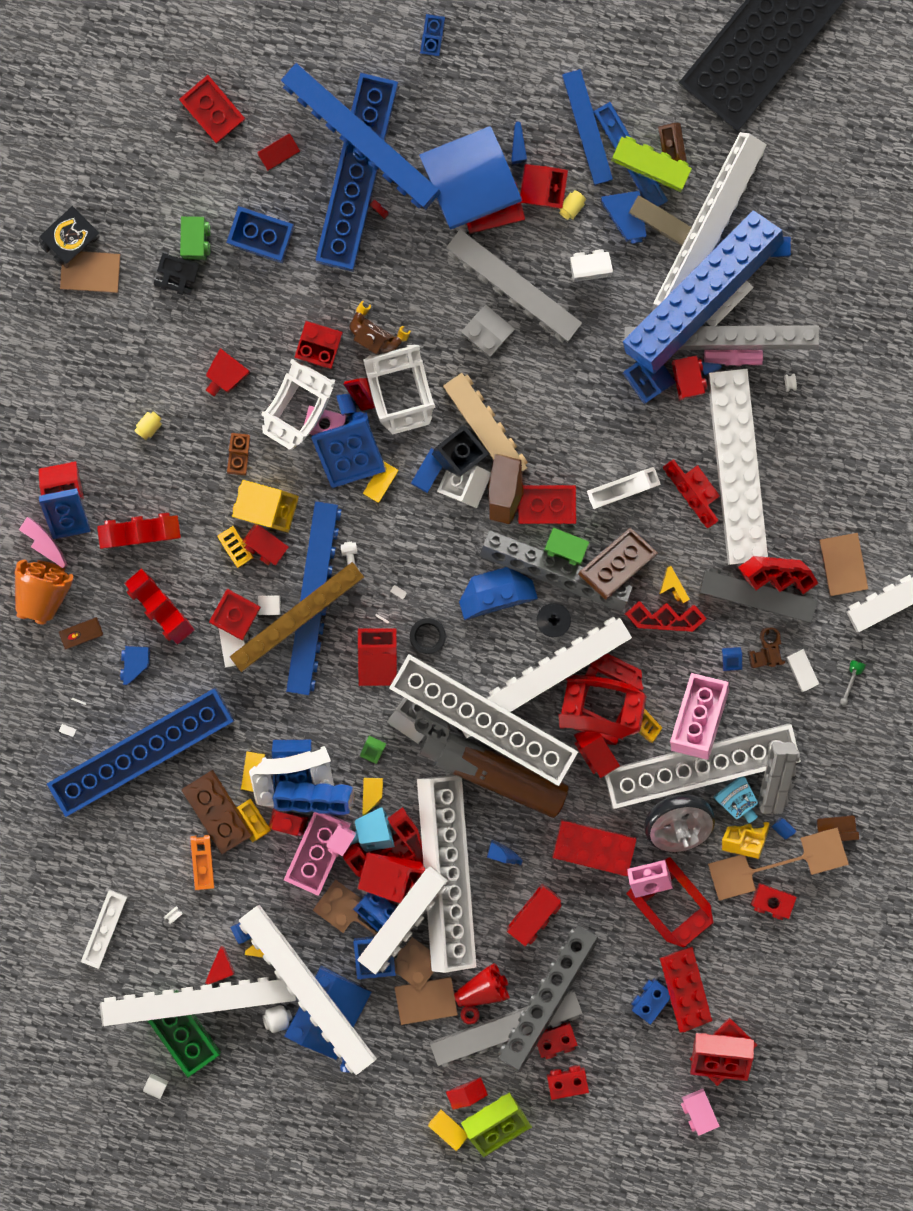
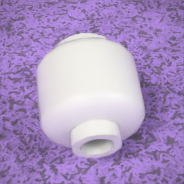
(277, 1019)

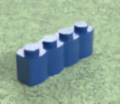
(316, 798)

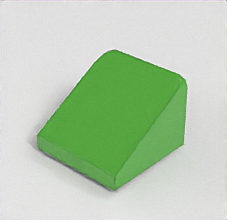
(372, 749)

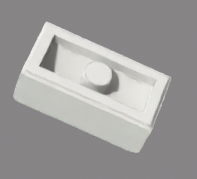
(802, 670)

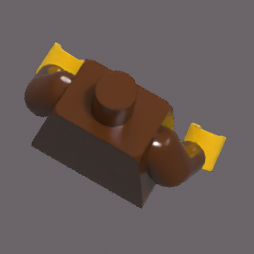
(373, 336)

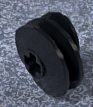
(559, 612)

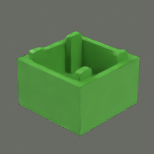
(566, 546)

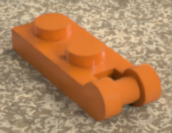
(202, 863)

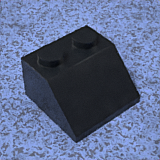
(459, 452)

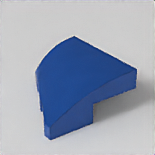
(502, 853)

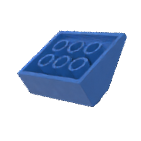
(346, 995)

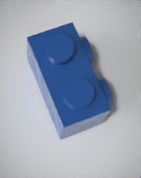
(375, 910)
(651, 1000)

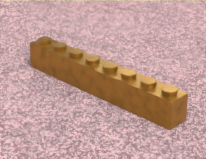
(297, 617)

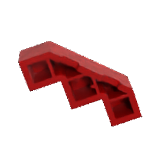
(138, 531)
(778, 572)
(159, 607)
(665, 618)

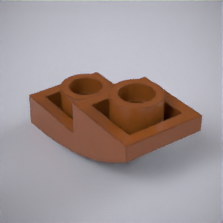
(238, 454)

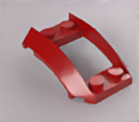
(618, 671)
(574, 702)
(693, 925)

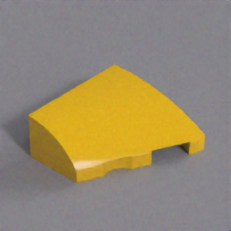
(745, 840)

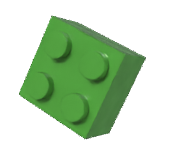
(194, 238)

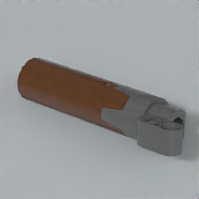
(487, 767)

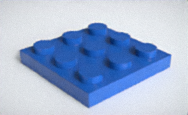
(348, 453)

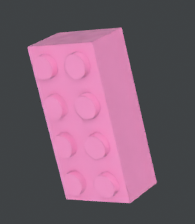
(699, 716)
(312, 859)

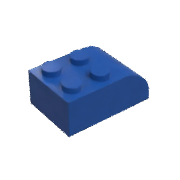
(260, 234)

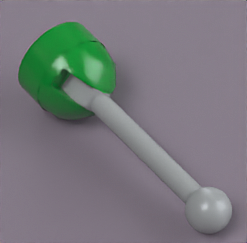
(856, 669)

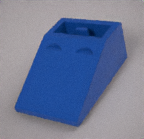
(289, 748)

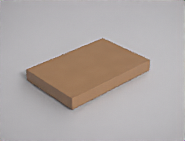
(92, 272)
(843, 564)
(431, 1002)

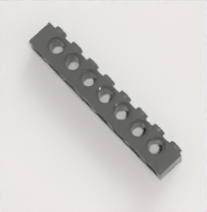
(547, 569)
(518, 1059)

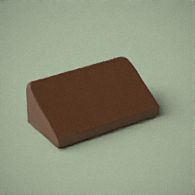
(672, 141)

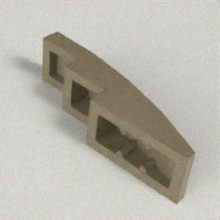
(660, 220)

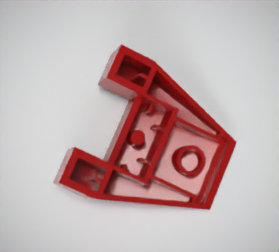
(406, 843)

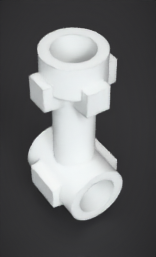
(349, 549)

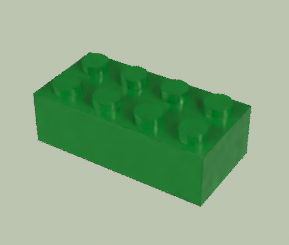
(186, 1041)

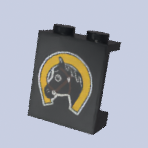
(68, 237)

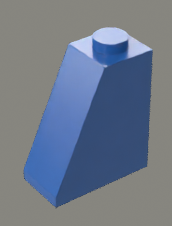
(618, 209)

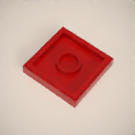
(234, 614)

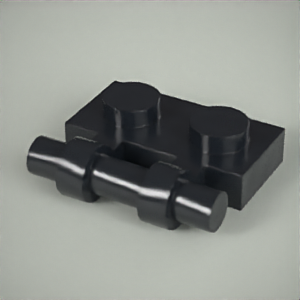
(178, 268)

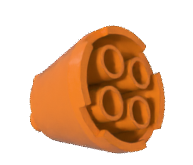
(40, 589)

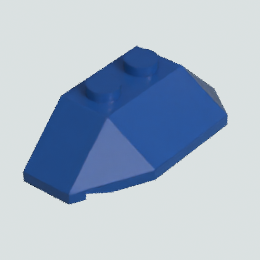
(496, 592)

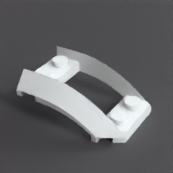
(392, 362)
(312, 381)
(261, 775)

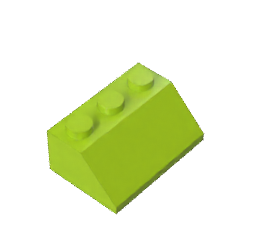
(496, 1124)

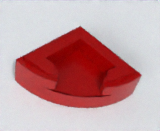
(376, 206)

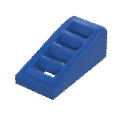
(518, 150)

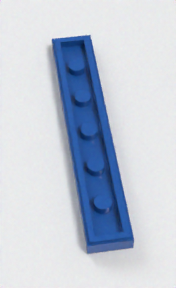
(587, 127)
(615, 130)

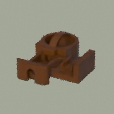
(769, 654)

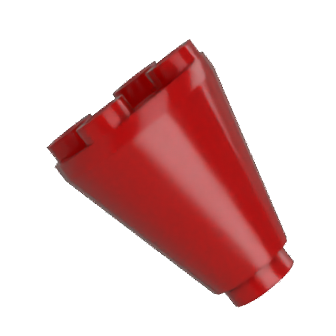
(483, 988)

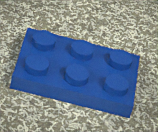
(64, 513)

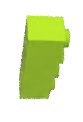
(651, 164)

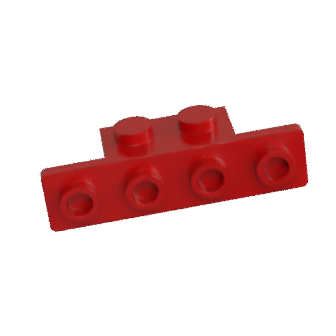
(695, 489)

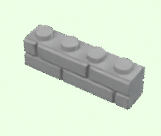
(778, 777)

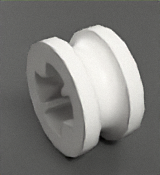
(790, 382)
(173, 915)

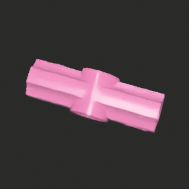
(734, 357)

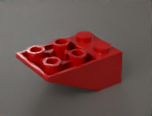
(377, 656)
(389, 876)

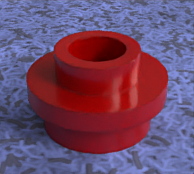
(474, 1019)

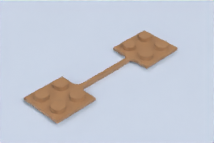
(821, 851)
(412, 961)

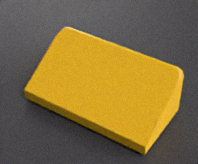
(380, 483)
(252, 759)
(253, 819)
(448, 1130)

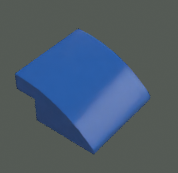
(470, 177)

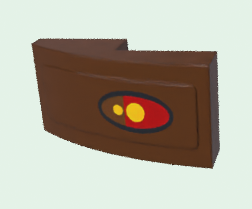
(80, 633)

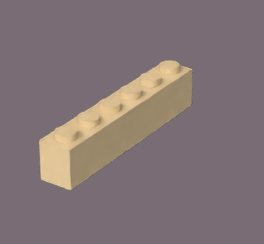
(481, 418)

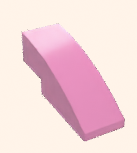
(43, 542)

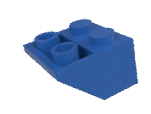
(646, 383)

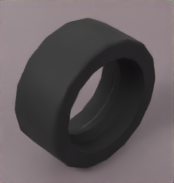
(427, 650)

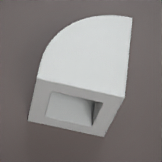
(269, 605)
(155, 1086)

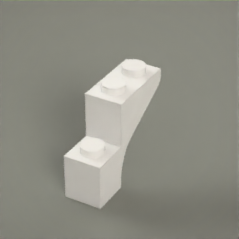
(623, 487)

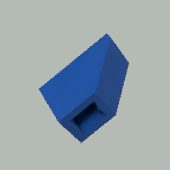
(136, 661)

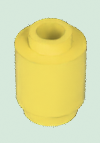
(572, 205)
(148, 425)

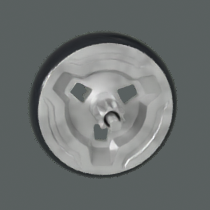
(677, 836)

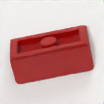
(278, 152)

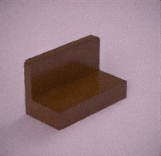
(845, 824)

